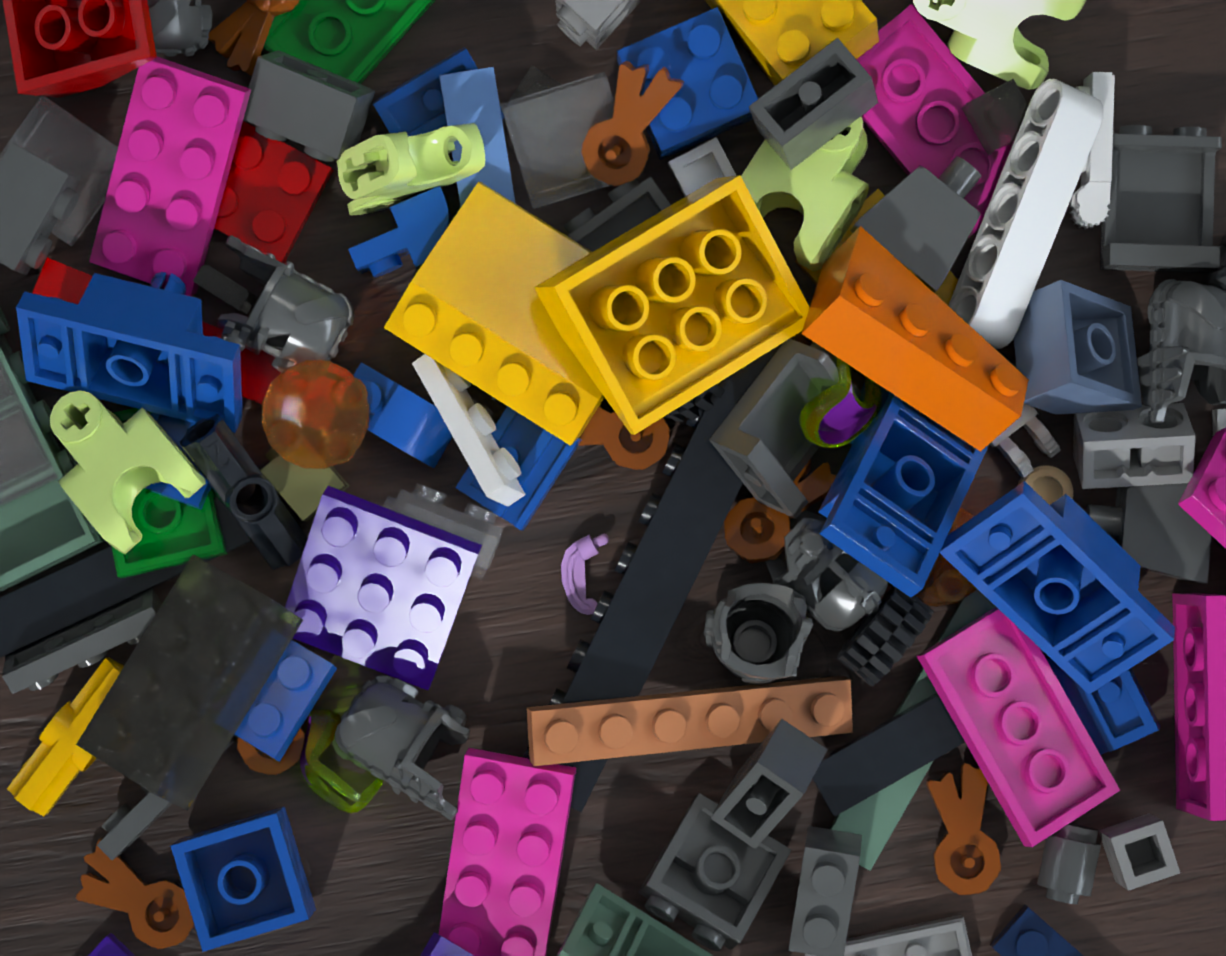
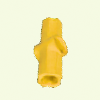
(58, 757)

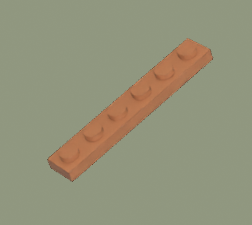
(686, 720)

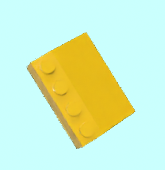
(677, 302)
(484, 320)

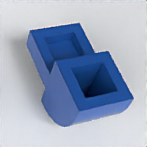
(420, 227)
(404, 418)

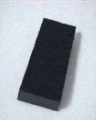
(886, 754)

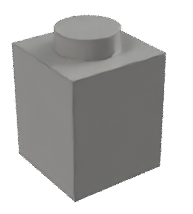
(1139, 851)

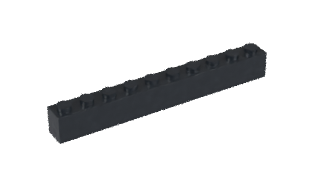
(658, 569)

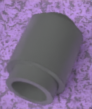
(1069, 863)

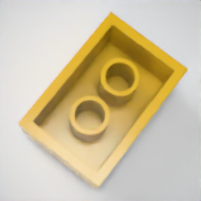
(790, 32)

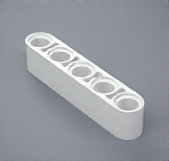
(1026, 210)

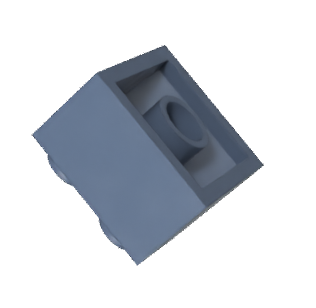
(1077, 352)

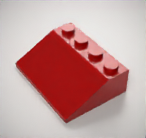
(76, 43)

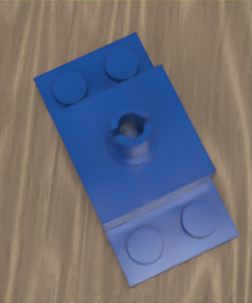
(133, 349)
(899, 494)
(1060, 584)

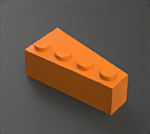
(912, 342)

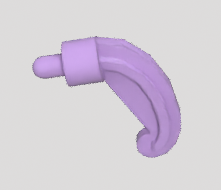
(574, 571)

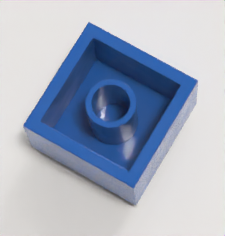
(714, 87)
(243, 878)

